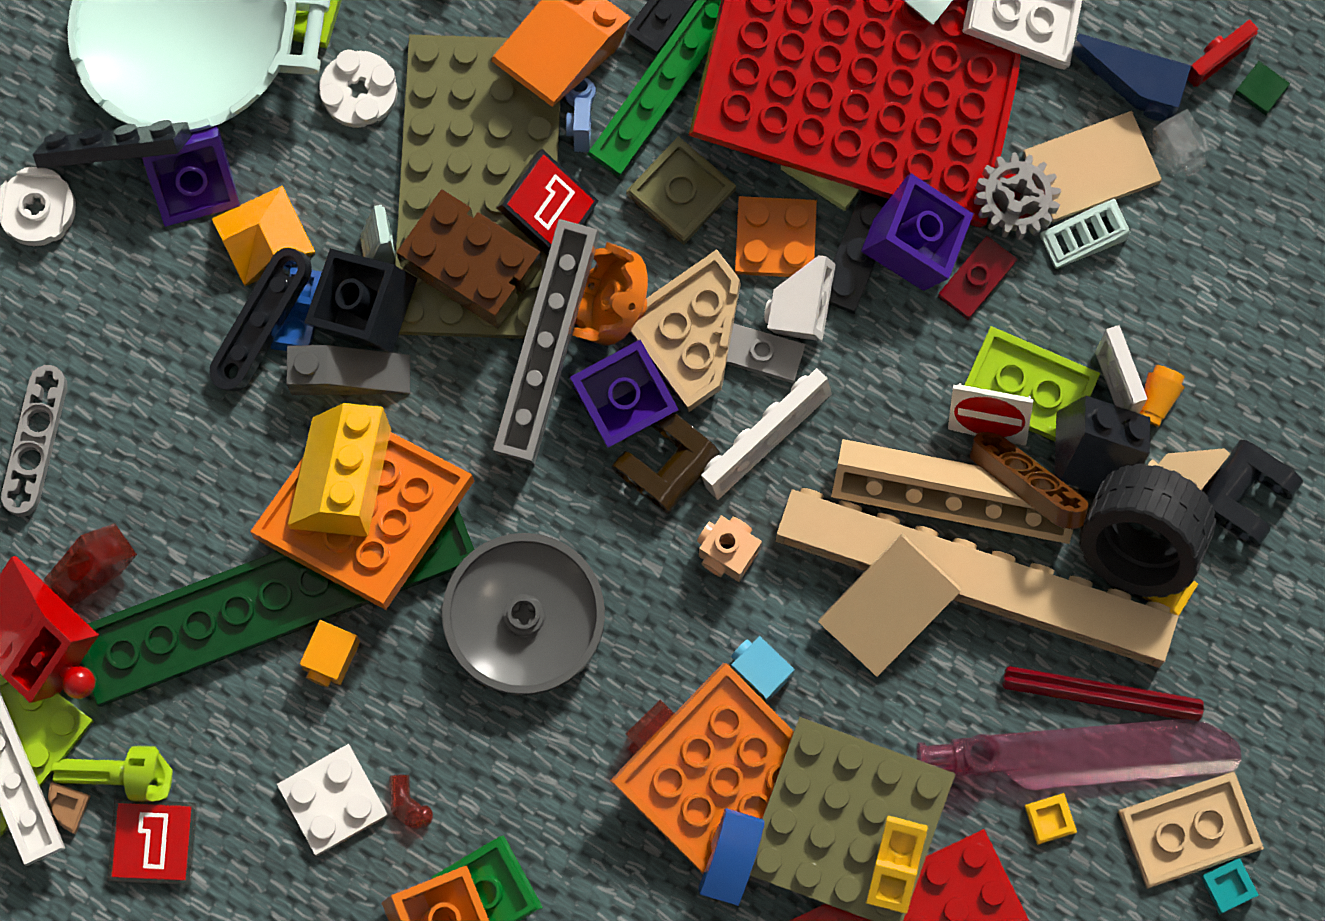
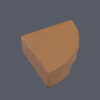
(67, 806)

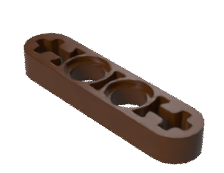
(1029, 480)

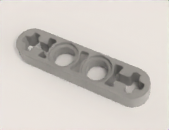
(30, 440)

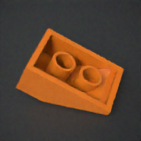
(561, 45)

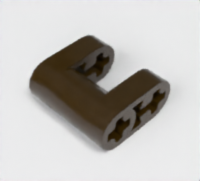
(678, 473)

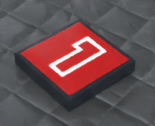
(542, 197)

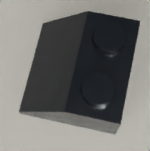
(1096, 440)

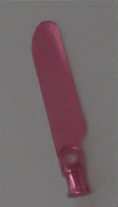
(1093, 754)

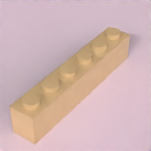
(936, 490)

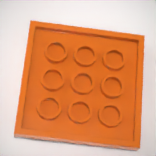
(410, 510)
(706, 758)

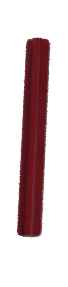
(1103, 694)

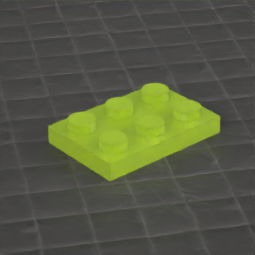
(1028, 370)

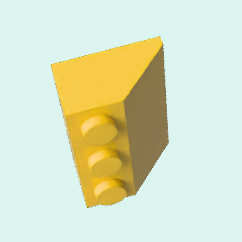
(341, 470)

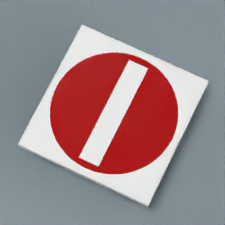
(984, 410)

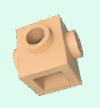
(729, 561)

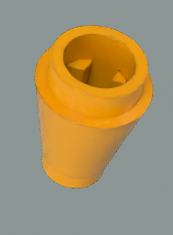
(1162, 390)

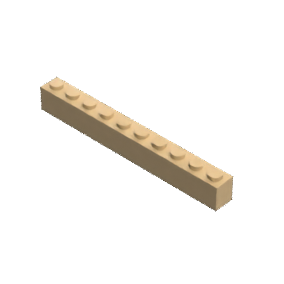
(986, 580)

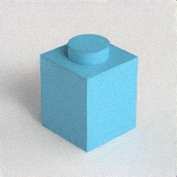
(761, 668)

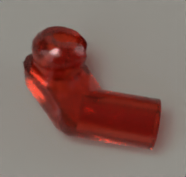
(405, 807)

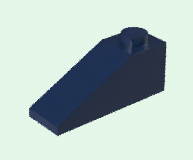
(1139, 77)

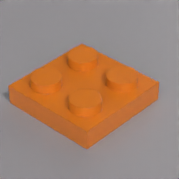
(774, 235)

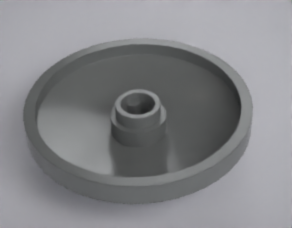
(523, 614)

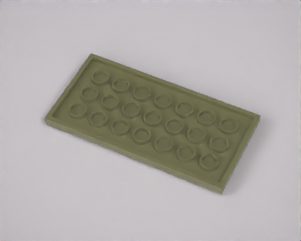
(471, 136)

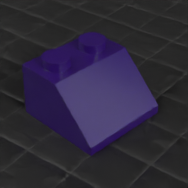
(194, 180)
(918, 233)
(623, 393)

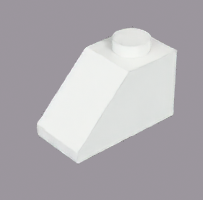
(802, 301)

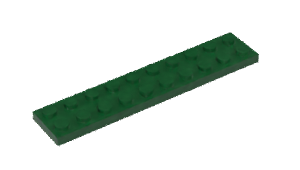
(234, 615)

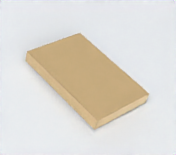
(1097, 164)
(889, 605)
(1190, 830)

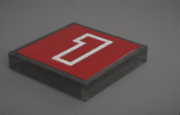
(152, 842)

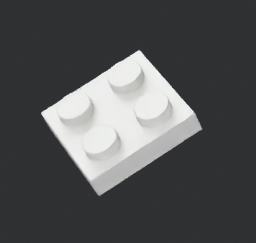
(332, 800)

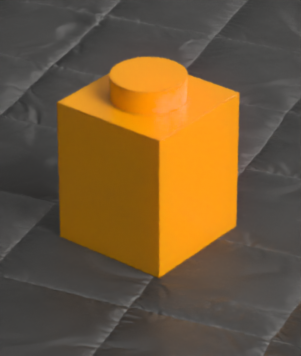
(329, 654)

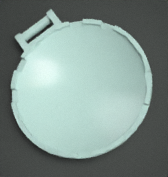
(187, 56)

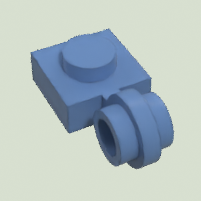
(579, 123)

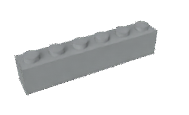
(546, 341)

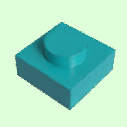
(1229, 886)

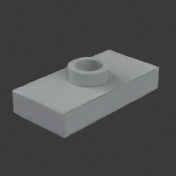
(764, 353)

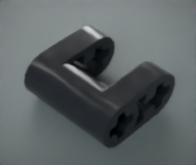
(1233, 481)

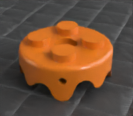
(618, 293)

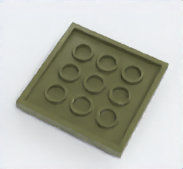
(833, 811)

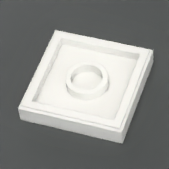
(1120, 371)

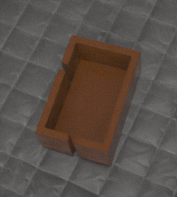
(469, 258)

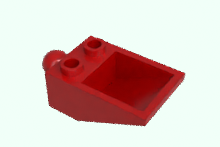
(41, 638)

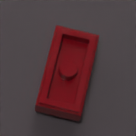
(977, 277)

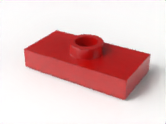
(1221, 52)

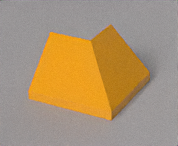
(260, 230)

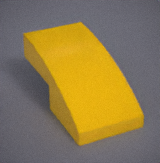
(897, 864)

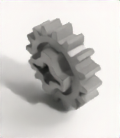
(1031, 198)

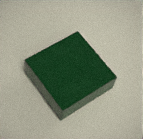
(1262, 88)

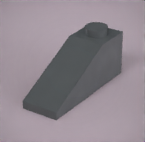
(346, 371)

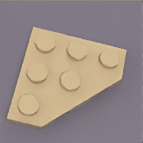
(691, 328)

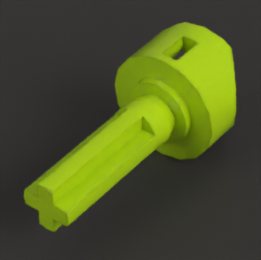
(135, 773)

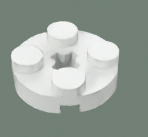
(365, 108)
(48, 224)

